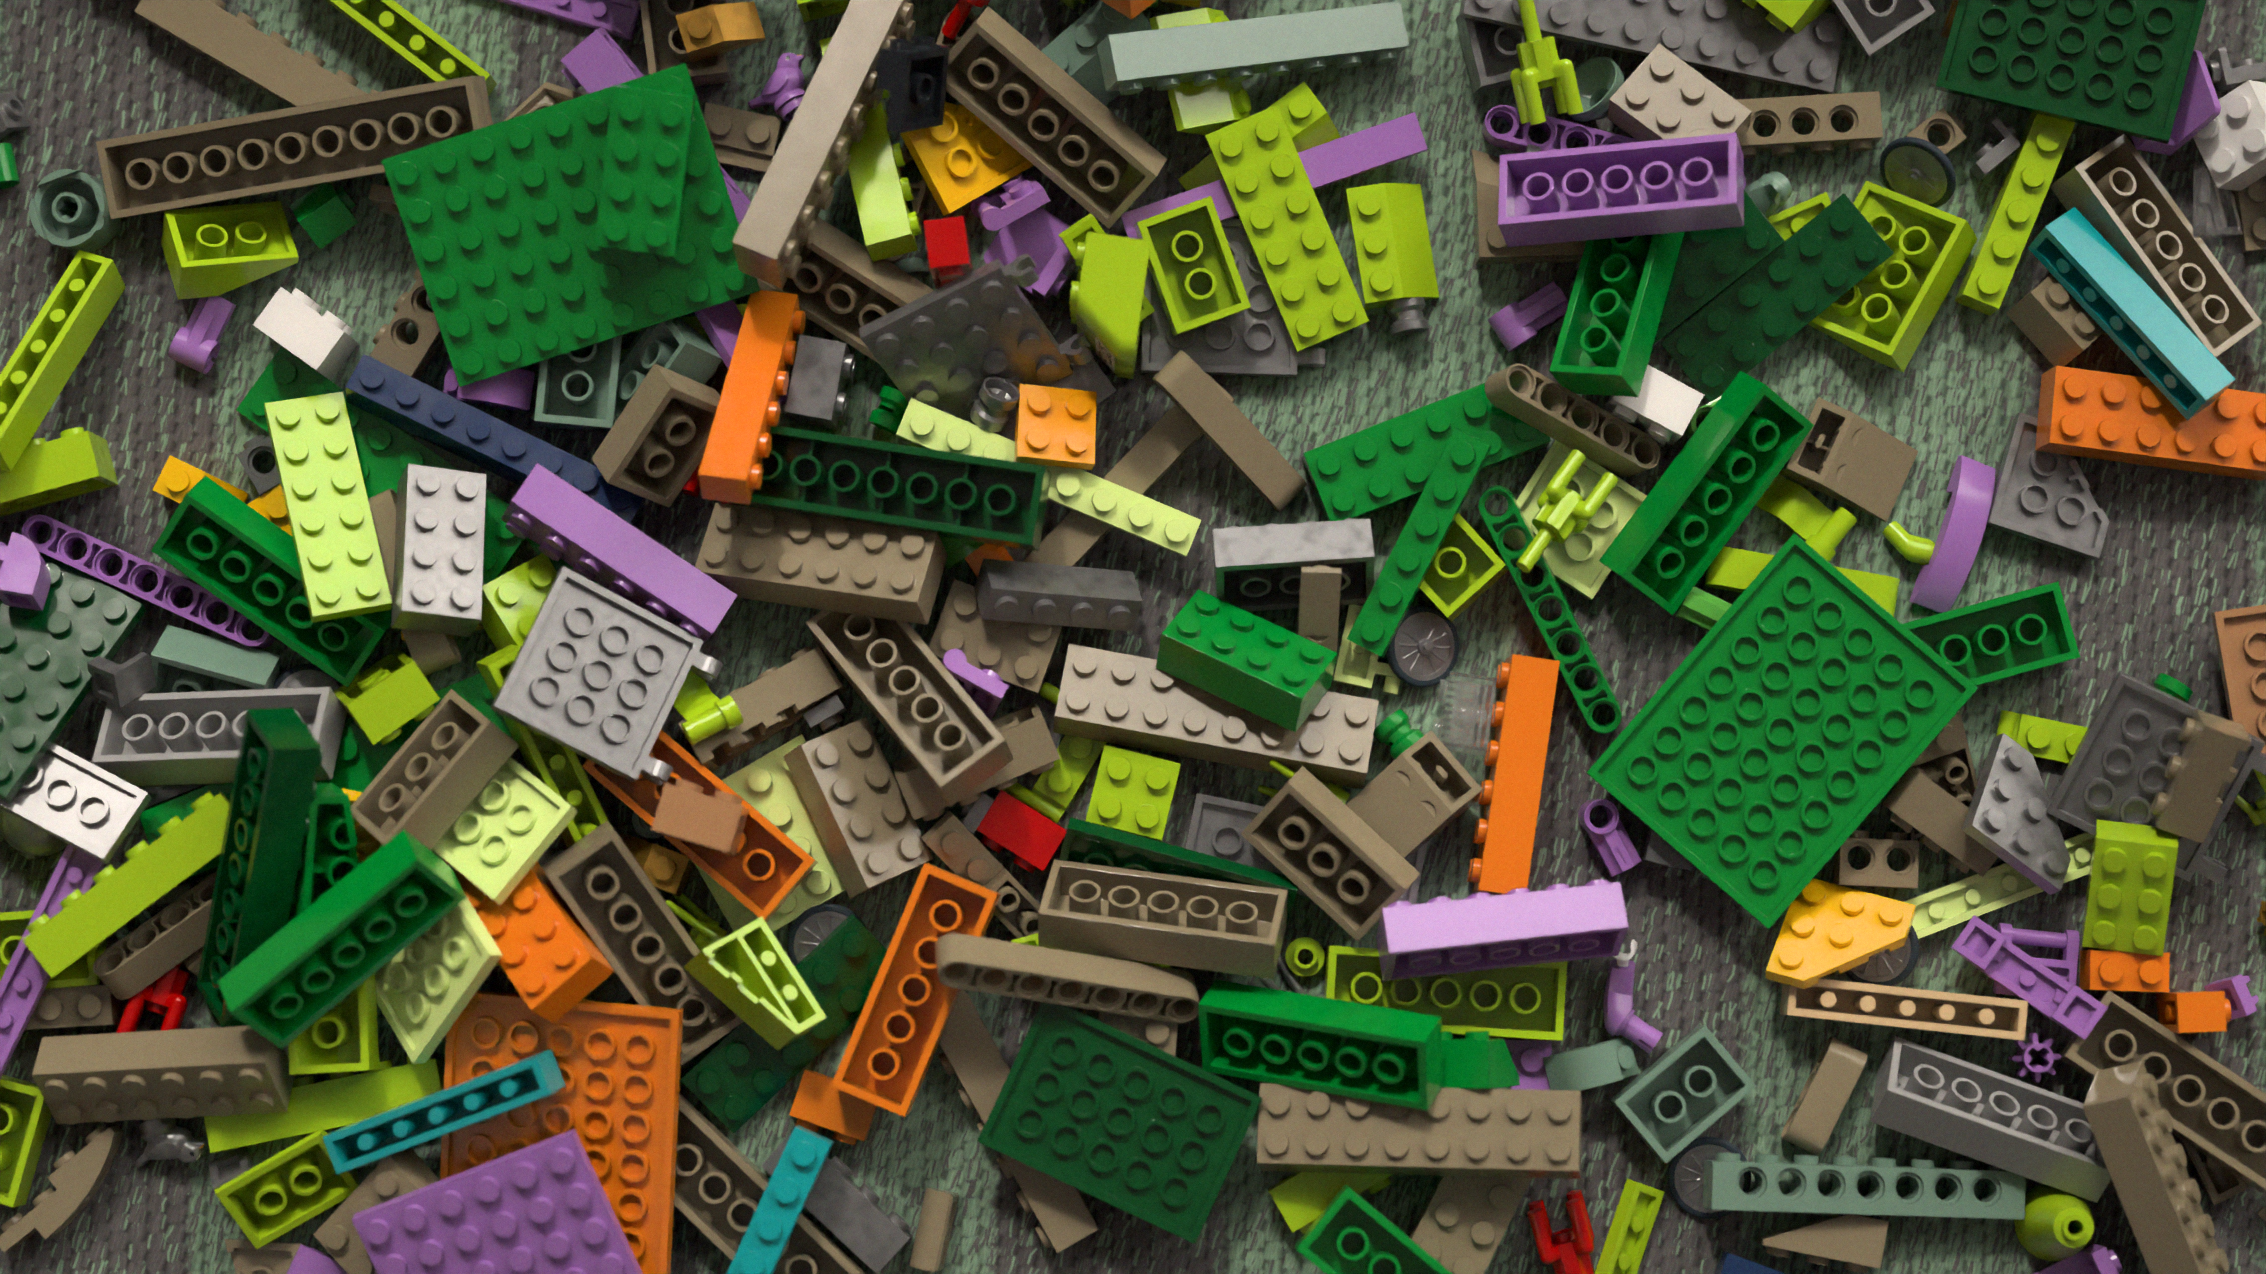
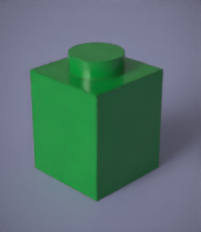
(325, 213)

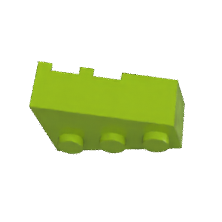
(758, 984)

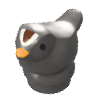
(168, 1142)

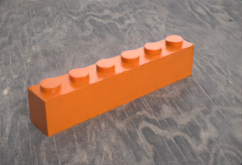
(751, 397)

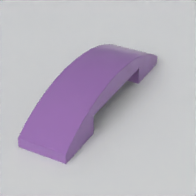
(1958, 537)
(2028, 978)

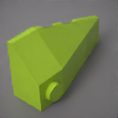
(1306, 122)

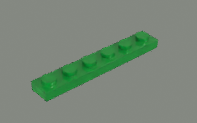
(1419, 542)

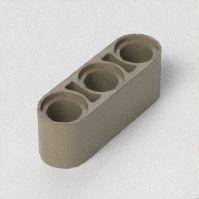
(1824, 1096)

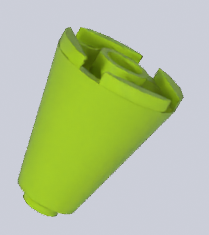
(2054, 1223)

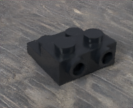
(916, 81)

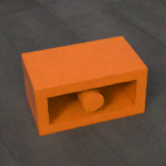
(2123, 971)
(2193, 1011)
(831, 1108)

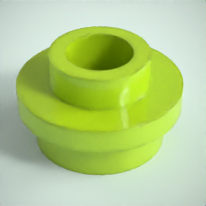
(1295, 947)

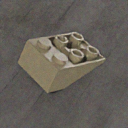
(2055, 322)
(1851, 460)
(1948, 764)
(1416, 795)

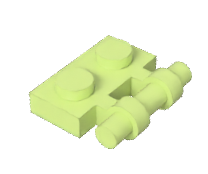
(1358, 665)

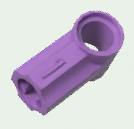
(1521, 321)
(201, 336)
(1610, 839)

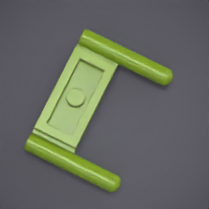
(2042, 736)
(1059, 784)

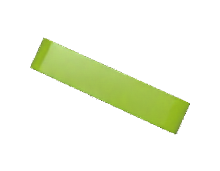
(1737, 568)

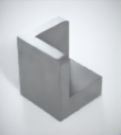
(122, 682)

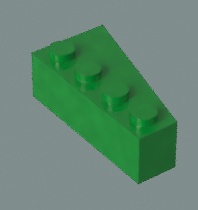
(328, 849)

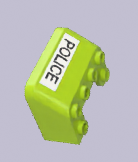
(1110, 296)

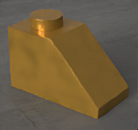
(719, 29)
(662, 866)

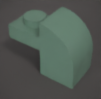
(1591, 1065)

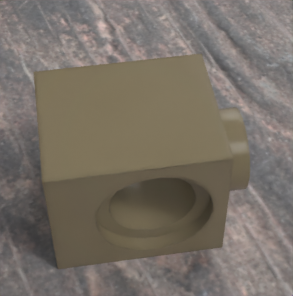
(1947, 124)

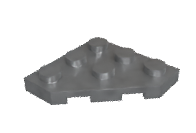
(2045, 496)
(2012, 816)

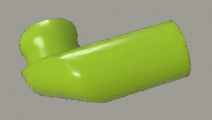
(1910, 546)

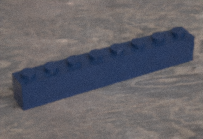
(477, 435)

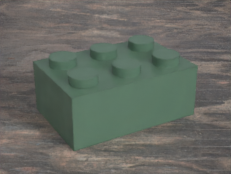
(1682, 1093)

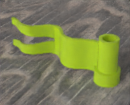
(1807, 515)
(703, 710)

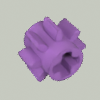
(2023, 1058)

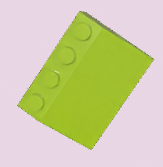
(1899, 299)

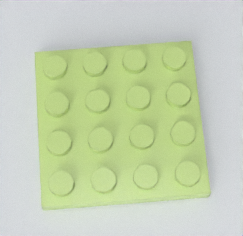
(773, 793)
(435, 979)

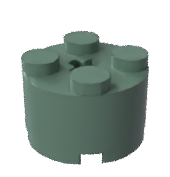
(57, 202)

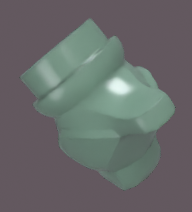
(1769, 192)

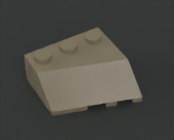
(1489, 241)

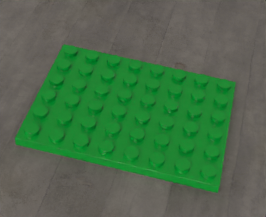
(511, 230)
(1781, 730)

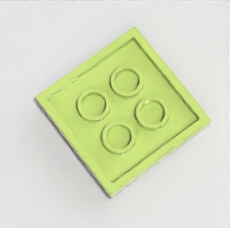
(1578, 559)
(505, 830)

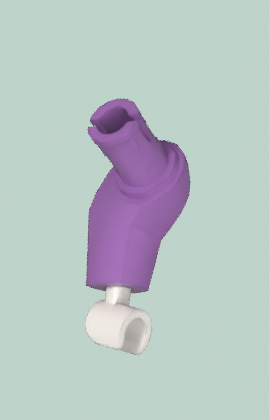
(1618, 1004)

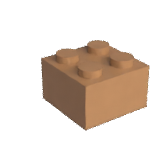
(700, 818)

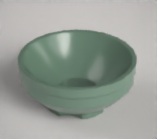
(1594, 80)

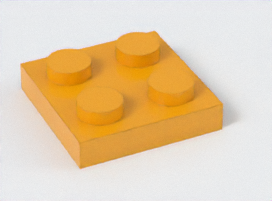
(1055, 427)

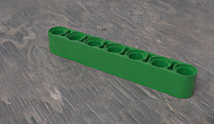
(1554, 628)

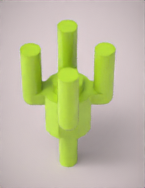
(1541, 69)
(1564, 509)

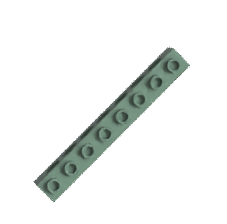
(1722, 1191)

